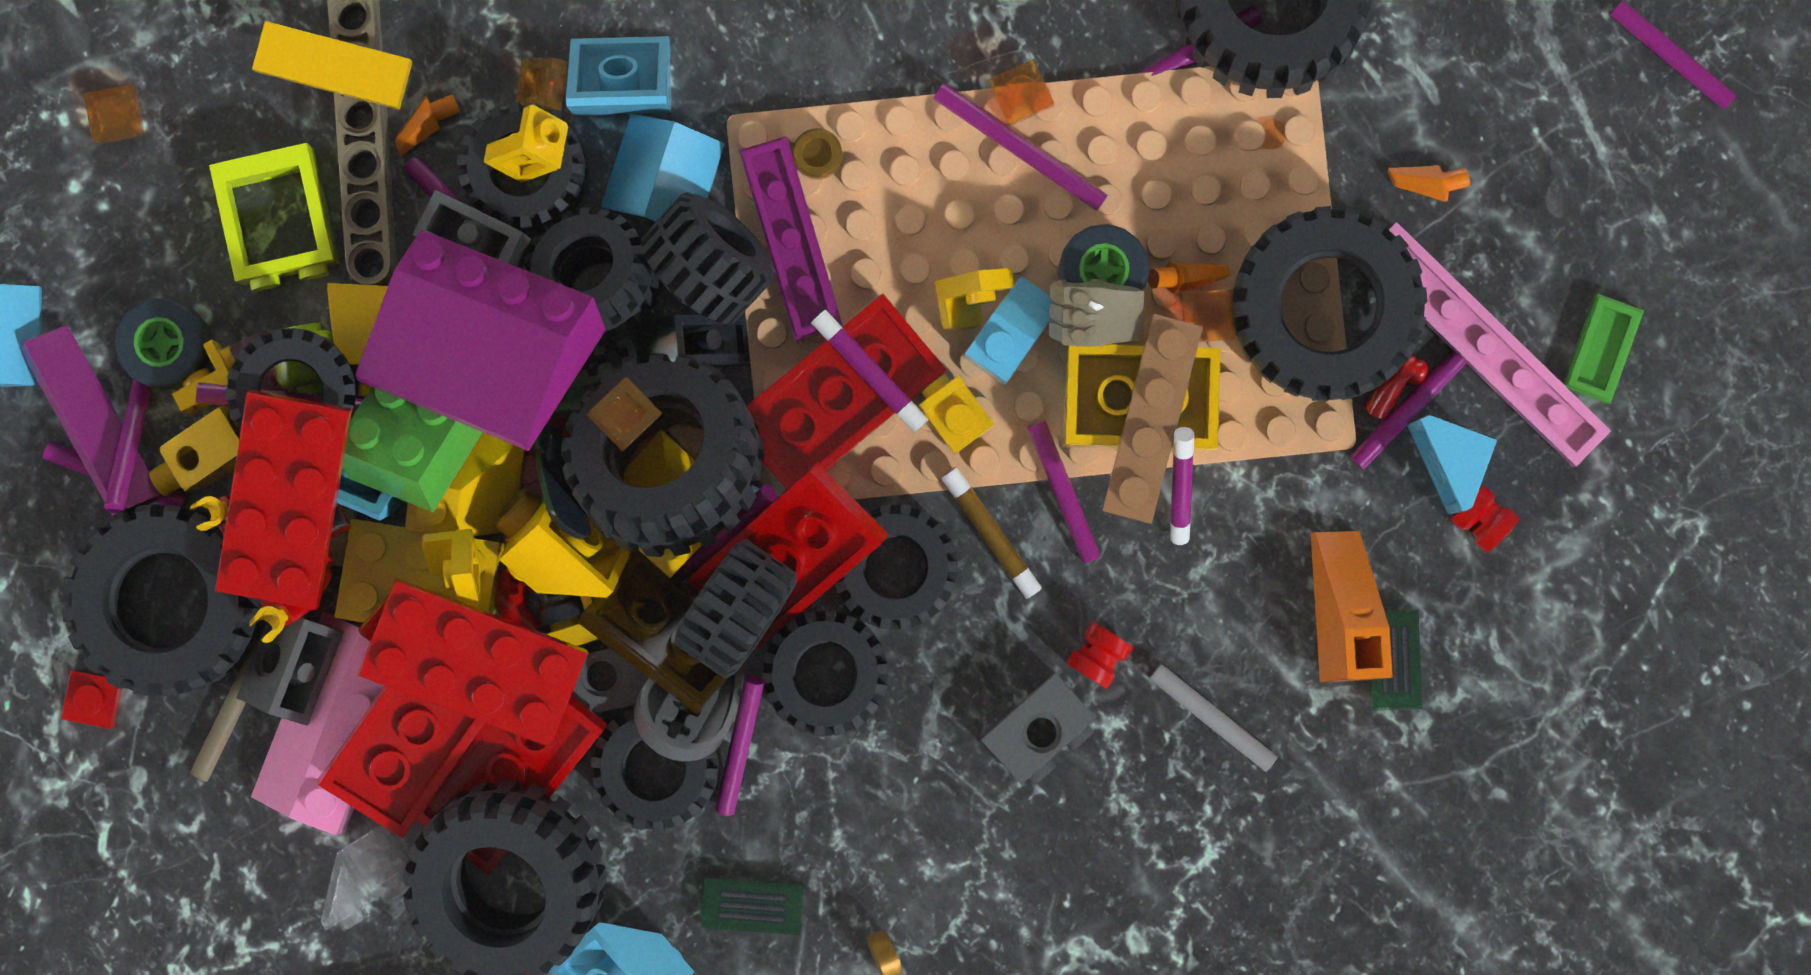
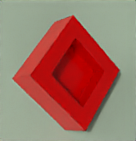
(91, 700)

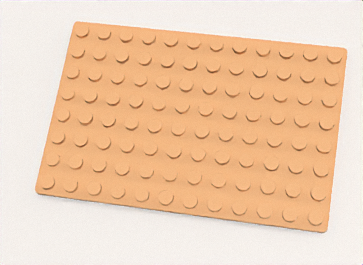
(941, 199)

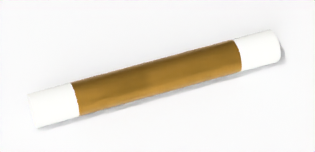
(991, 532)

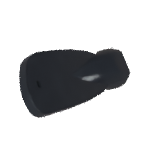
(557, 494)

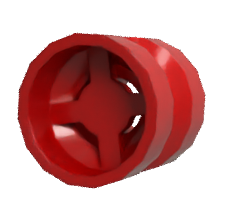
(1486, 520)
(1099, 655)

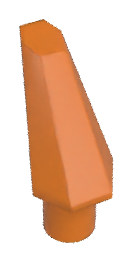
(425, 122)
(1429, 180)
(1186, 275)

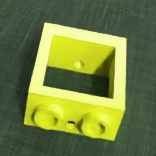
(263, 167)

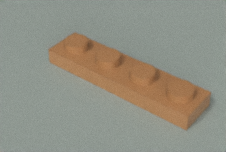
(1152, 418)

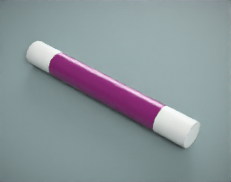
(869, 371)
(1181, 485)

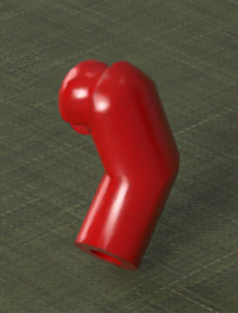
(1385, 396)
(512, 601)

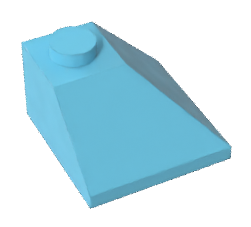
(623, 951)

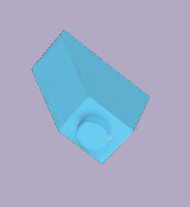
(1011, 331)

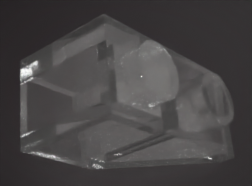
(361, 875)

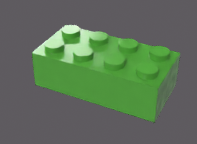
(405, 449)

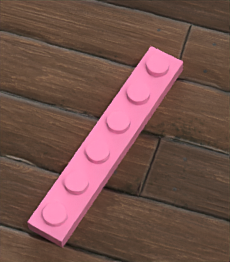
(1505, 361)

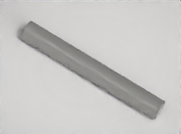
(1213, 717)

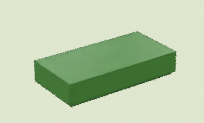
(1602, 348)

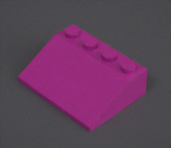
(478, 339)

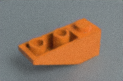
(1348, 610)

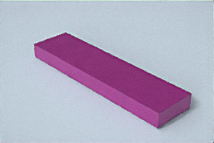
(789, 235)
(84, 411)

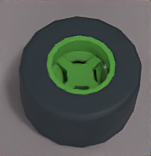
(1107, 253)
(145, 340)

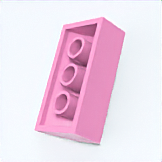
(303, 752)

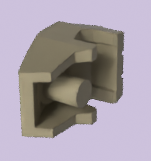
(1095, 313)

